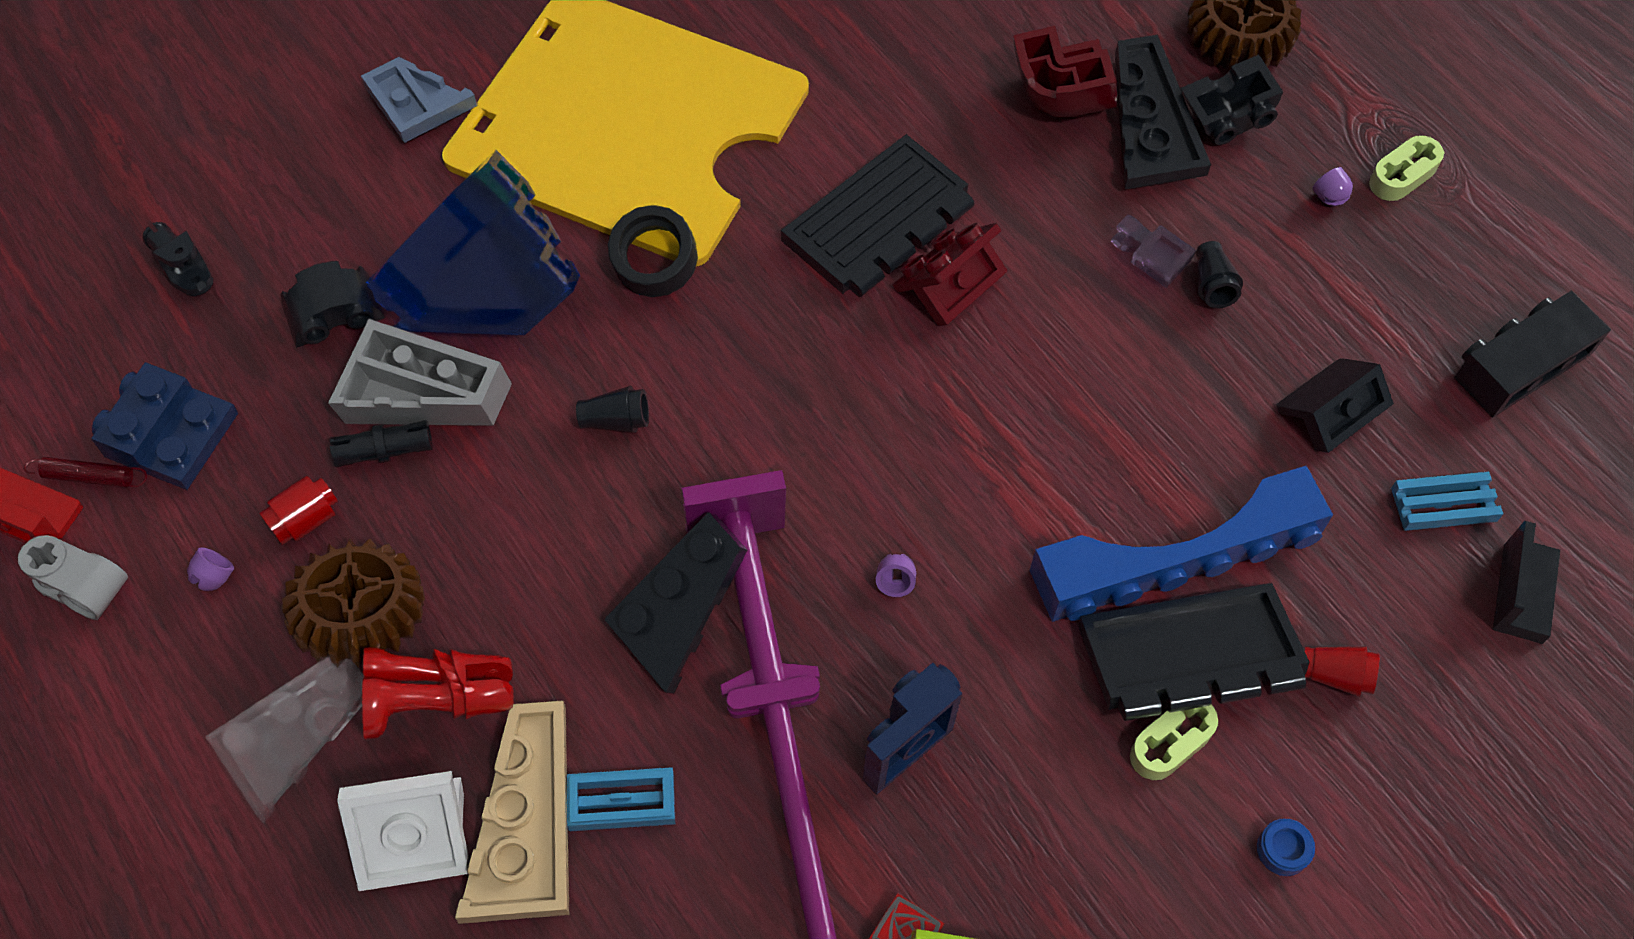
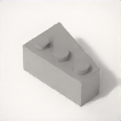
(416, 379)

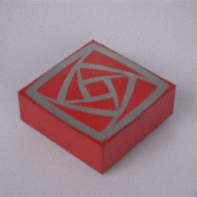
(902, 919)

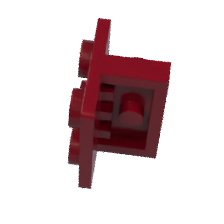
(954, 271)

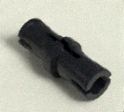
(381, 443)

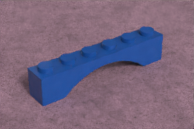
(1090, 573)

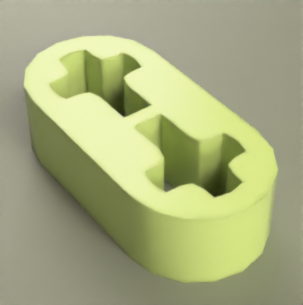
(1411, 173)
(1181, 746)

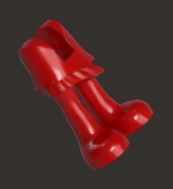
(463, 686)

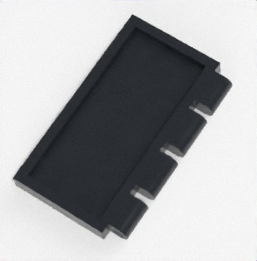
(878, 217)
(1194, 647)

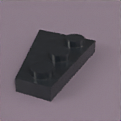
(673, 602)

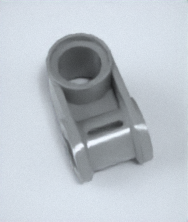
(71, 575)

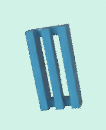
(1442, 484)
(620, 819)

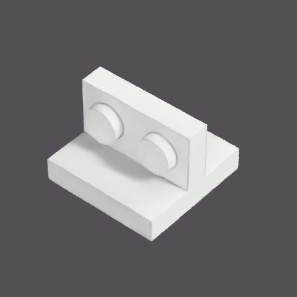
(405, 830)

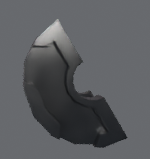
(1236, 101)
(328, 298)

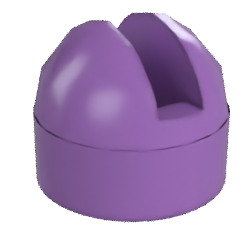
(1334, 187)
(209, 569)
(884, 575)

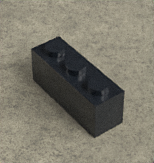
(1530, 352)

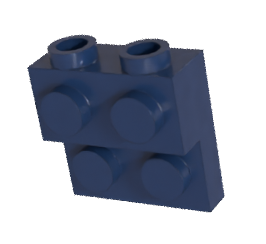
(162, 425)
(920, 717)

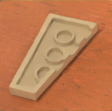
(524, 829)

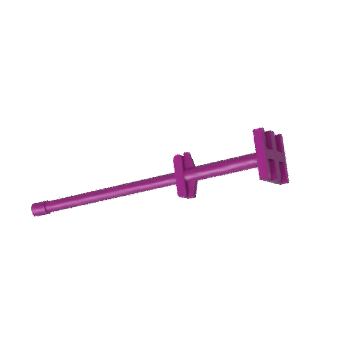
(770, 687)

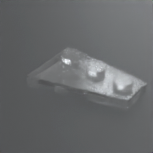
(283, 732)

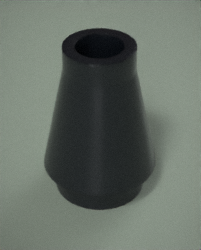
(1217, 277)
(616, 410)

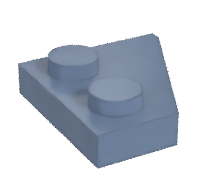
(415, 98)

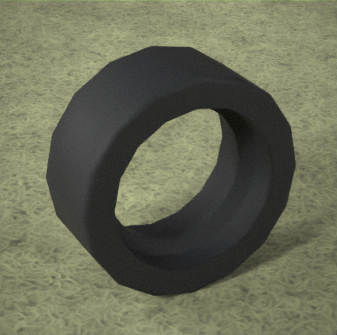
(638, 222)

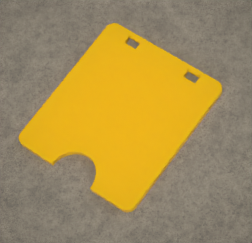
(627, 119)

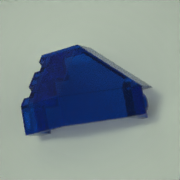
(478, 261)

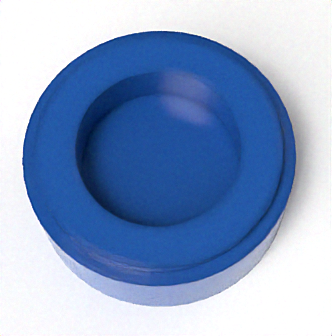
(1285, 847)

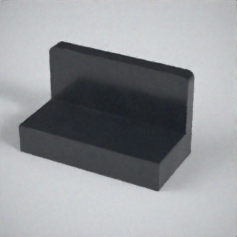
(1339, 401)
(1526, 587)

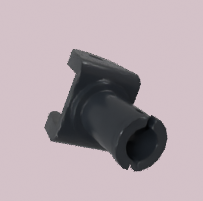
(178, 259)

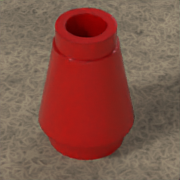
(1344, 668)

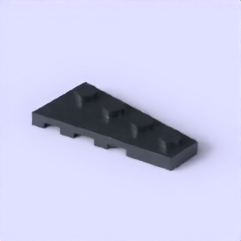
(1155, 122)

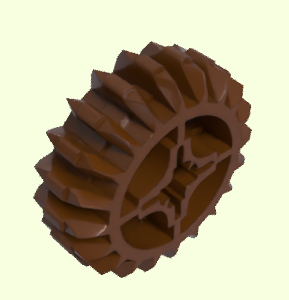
(1268, 29)
(353, 602)

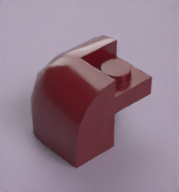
(1066, 78)

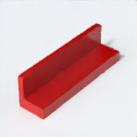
(34, 509)

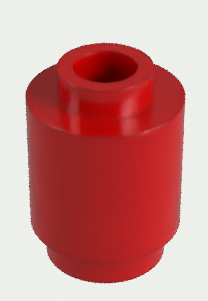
(299, 509)

